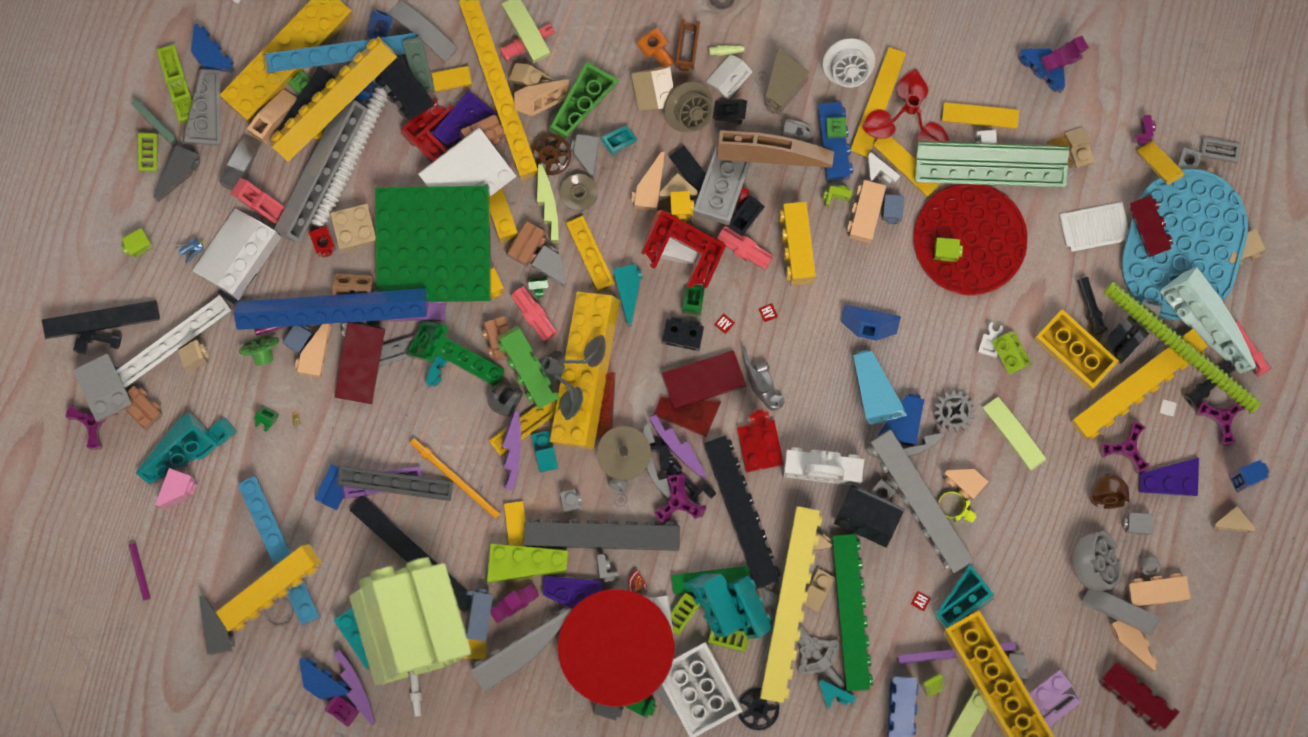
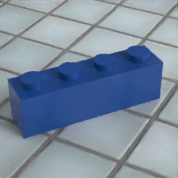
(841, 167)

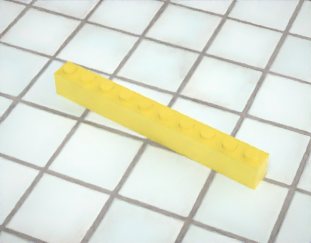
(789, 604)

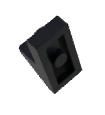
(730, 111)
(746, 215)

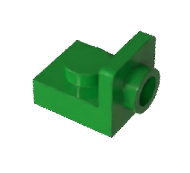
(644, 707)

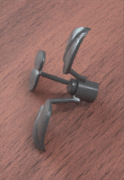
(554, 366)

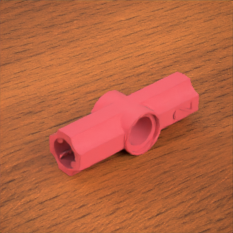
(745, 248)
(533, 314)

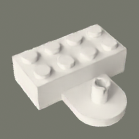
(822, 467)

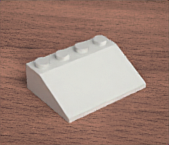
(469, 163)
(237, 253)
(700, 691)

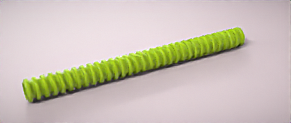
(1183, 348)

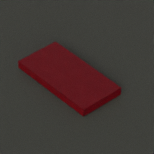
(359, 363)
(703, 379)

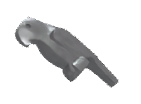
(762, 383)

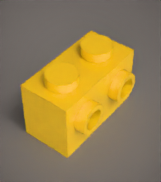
(681, 205)

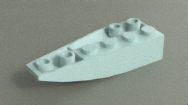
(1205, 312)

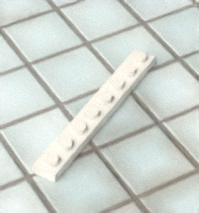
(173, 341)

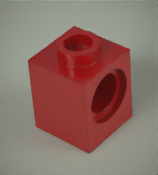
(319, 234)

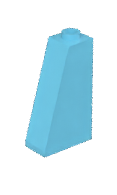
(876, 391)

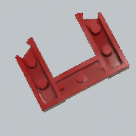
(418, 131)
(708, 249)

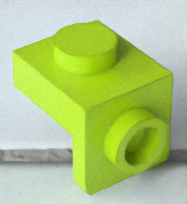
(840, 192)

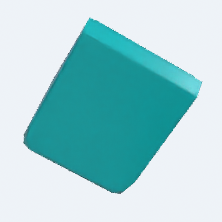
(222, 431)

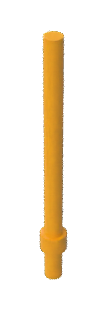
(427, 453)

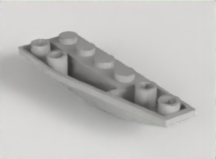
(518, 653)

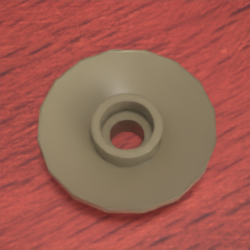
(576, 183)

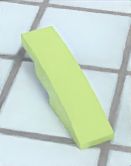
(526, 29)
(546, 198)
(1014, 433)

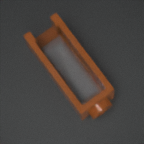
(687, 46)

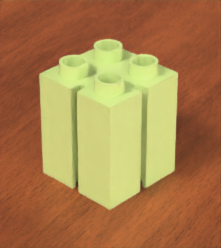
(409, 621)

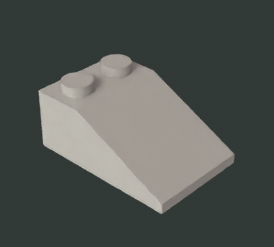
(102, 388)

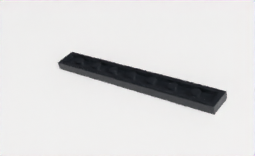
(402, 544)

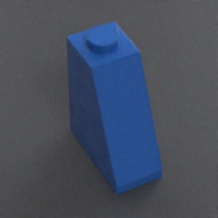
(907, 427)

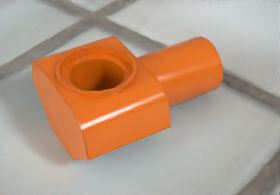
(659, 51)

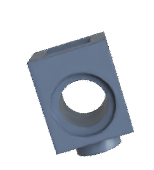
(893, 208)
(298, 338)

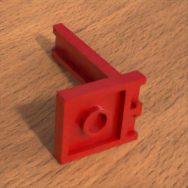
(760, 442)

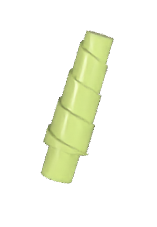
(725, 50)

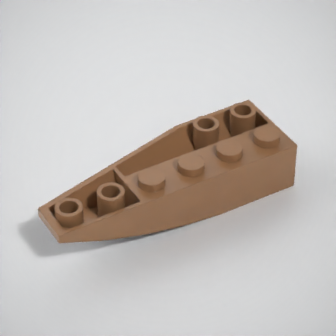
(771, 149)

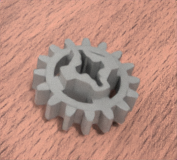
(962, 417)

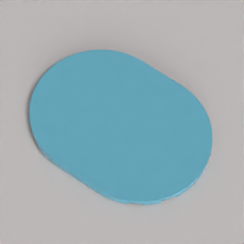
(1205, 228)

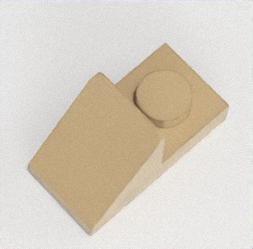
(1080, 148)
(818, 590)

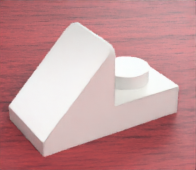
(877, 167)

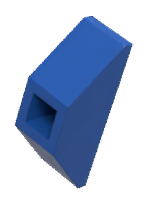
(208, 52)
(1032, 58)
(870, 323)
(320, 682)

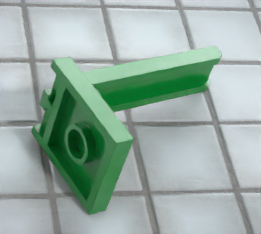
(431, 341)

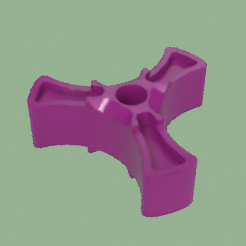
(1065, 55)
(1222, 418)
(90, 423)
(1128, 448)
(679, 501)
(513, 603)

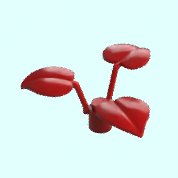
(913, 90)

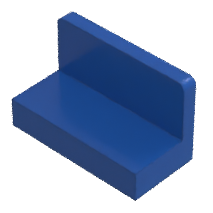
(329, 493)

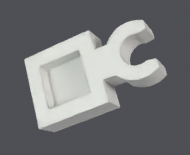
(986, 346)

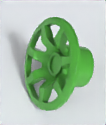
(260, 352)

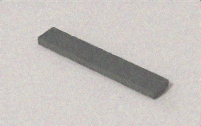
(394, 483)

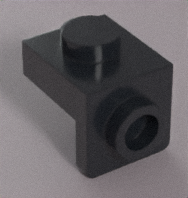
(666, 458)

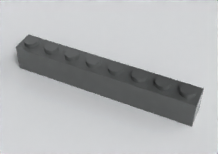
(602, 536)

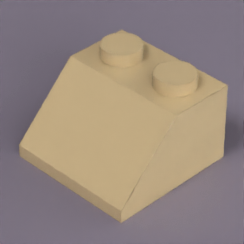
(652, 87)

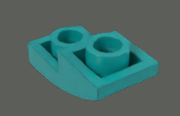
(434, 374)

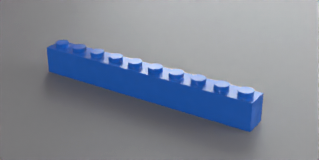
(331, 309)

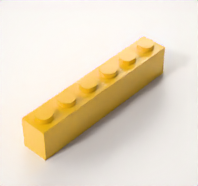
(268, 588)

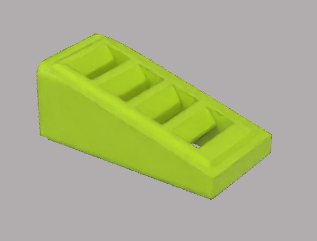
(141, 136)
(688, 598)
(727, 645)
(933, 685)

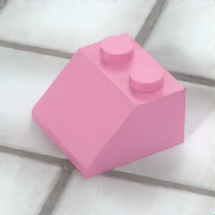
(175, 489)

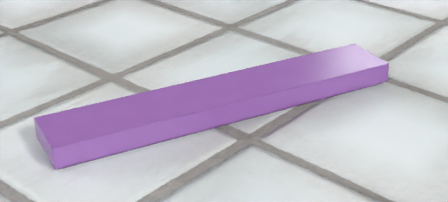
(941, 655)

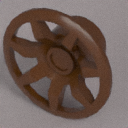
(551, 154)

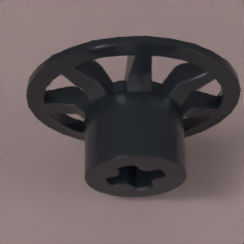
(758, 709)

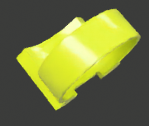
(969, 516)

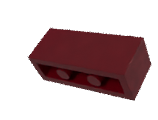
(1150, 226)

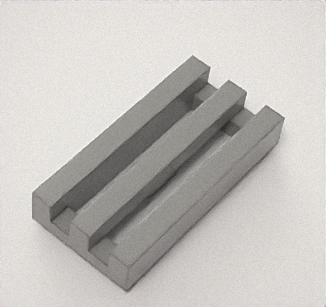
(1220, 157)

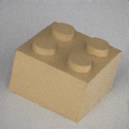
(354, 228)

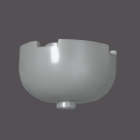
(1093, 559)

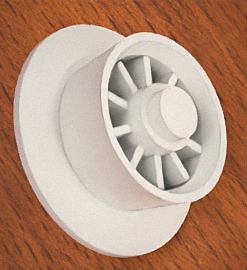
(849, 62)

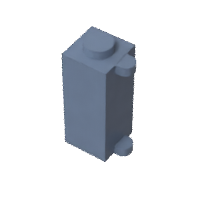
(478, 614)

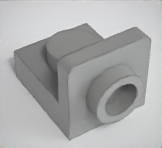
(603, 566)

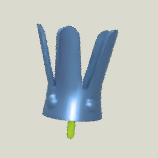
(194, 245)

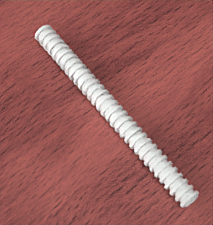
(350, 157)

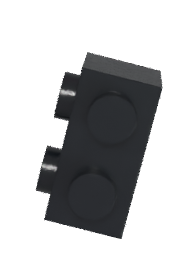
(683, 334)

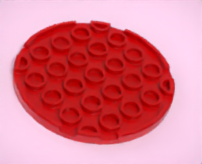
(987, 228)
(616, 647)

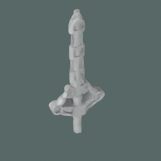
(811, 647)

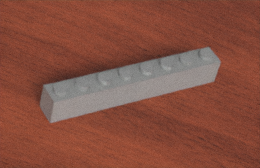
(319, 172)
(921, 501)

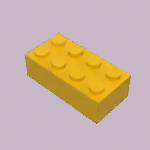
(798, 243)
(1076, 350)

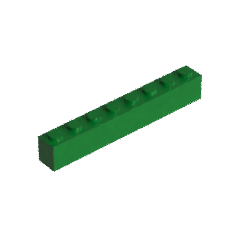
(850, 613)

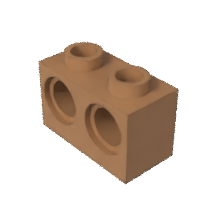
(352, 284)

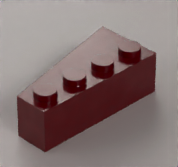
(1138, 697)

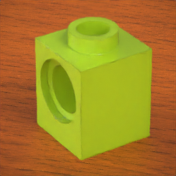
(136, 243)
(947, 249)

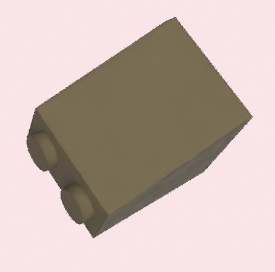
(784, 83)

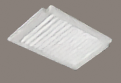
(1094, 226)

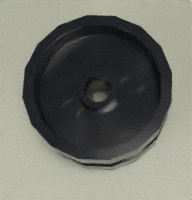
(1124, 339)

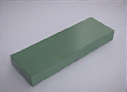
(418, 63)
(169, 137)

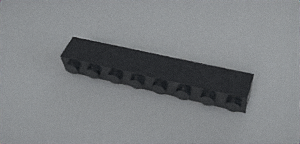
(741, 513)

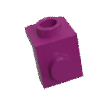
(1148, 126)
(342, 710)

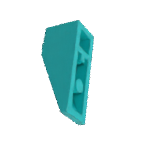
(628, 286)

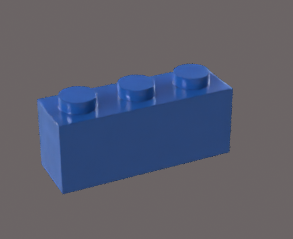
(1249, 475)

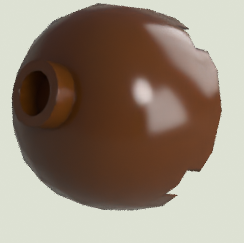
(1110, 492)

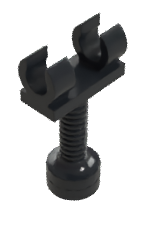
(676, 469)

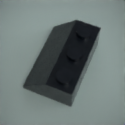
(404, 90)
(869, 516)

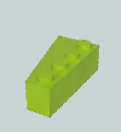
(520, 562)

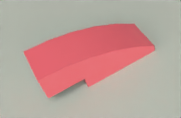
(257, 201)

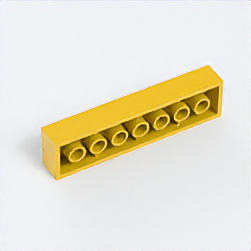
(311, 27)
(591, 317)
(995, 678)

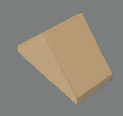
(676, 185)
(1235, 521)

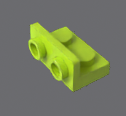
(1011, 352)

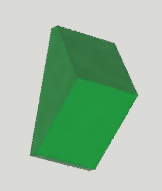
(693, 300)

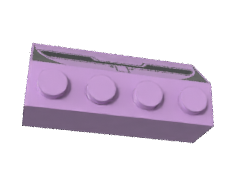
(1054, 697)

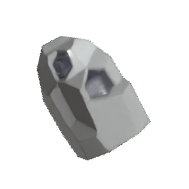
(797, 130)

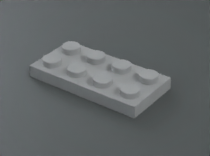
(721, 189)

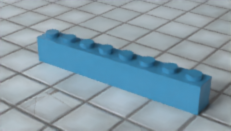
(326, 54)
(276, 545)

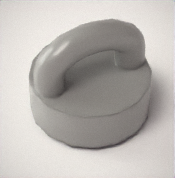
(618, 486)
(1150, 566)

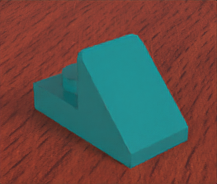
(618, 140)
(544, 451)
(829, 692)

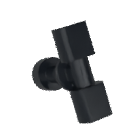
(82, 342)

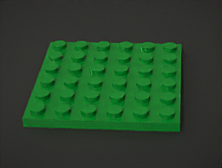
(434, 241)

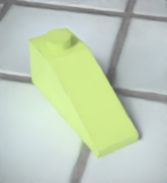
(969, 716)

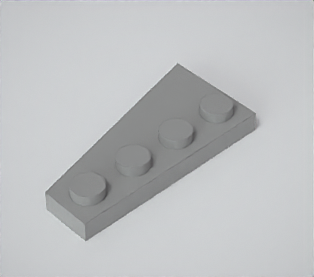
(204, 115)

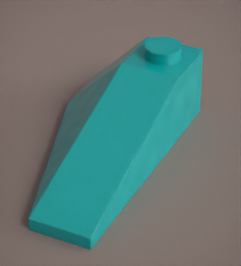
(181, 445)

